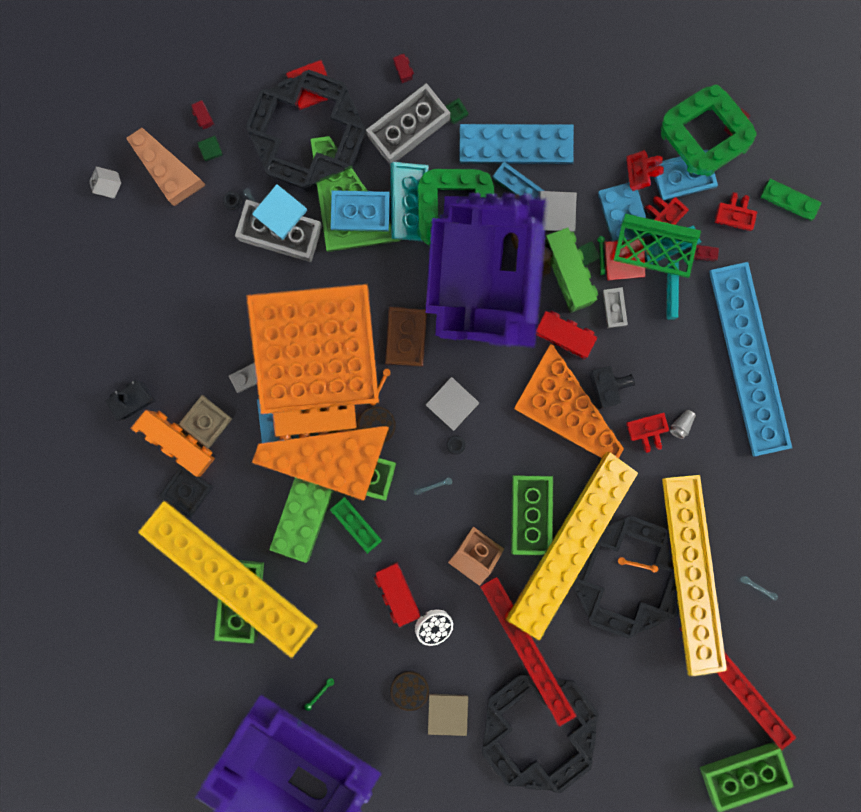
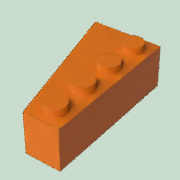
(313, 421)
(174, 442)

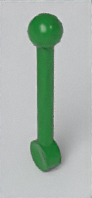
(601, 239)
(308, 706)

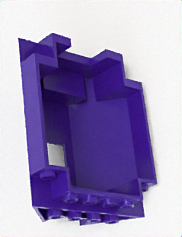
(465, 269)
(265, 755)

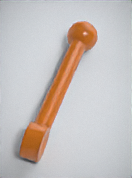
(386, 373)
(622, 561)

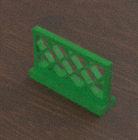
(656, 229)

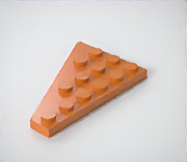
(561, 405)
(331, 460)

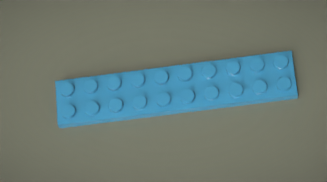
(750, 359)

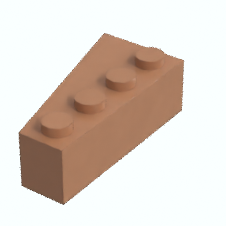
(168, 172)

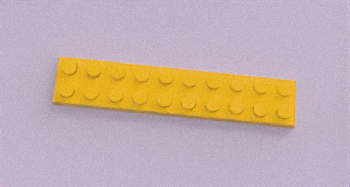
(572, 546)
(694, 575)
(228, 579)

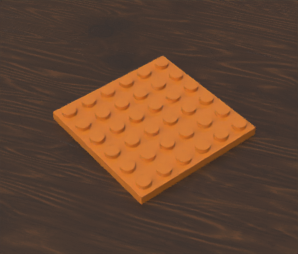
(313, 348)

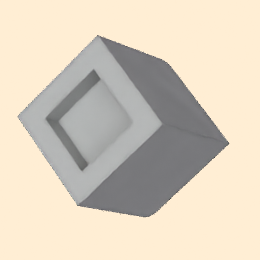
(105, 182)

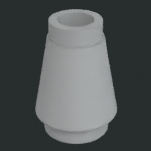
(683, 424)

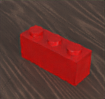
(566, 334)
(397, 594)

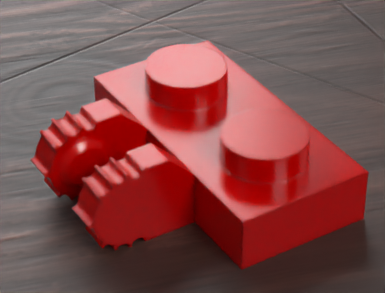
(639, 169)
(671, 212)
(736, 216)
(648, 427)

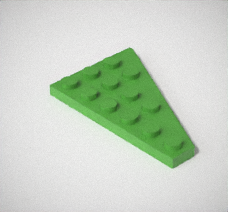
(343, 181)

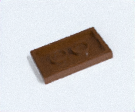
(406, 336)

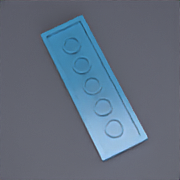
(516, 144)

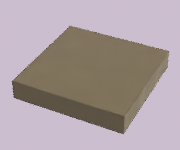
(205, 421)
(448, 714)

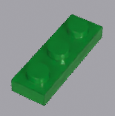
(790, 199)
(356, 525)

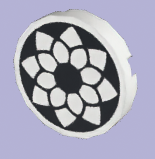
(434, 627)

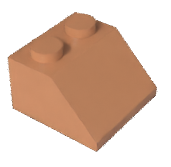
(476, 556)

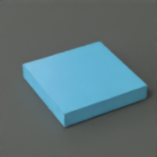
(279, 212)

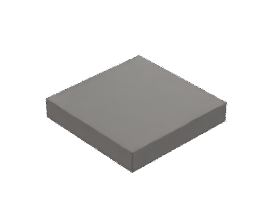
(559, 210)
(452, 404)

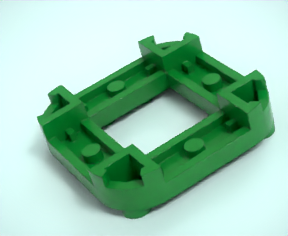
(687, 147)
(446, 179)

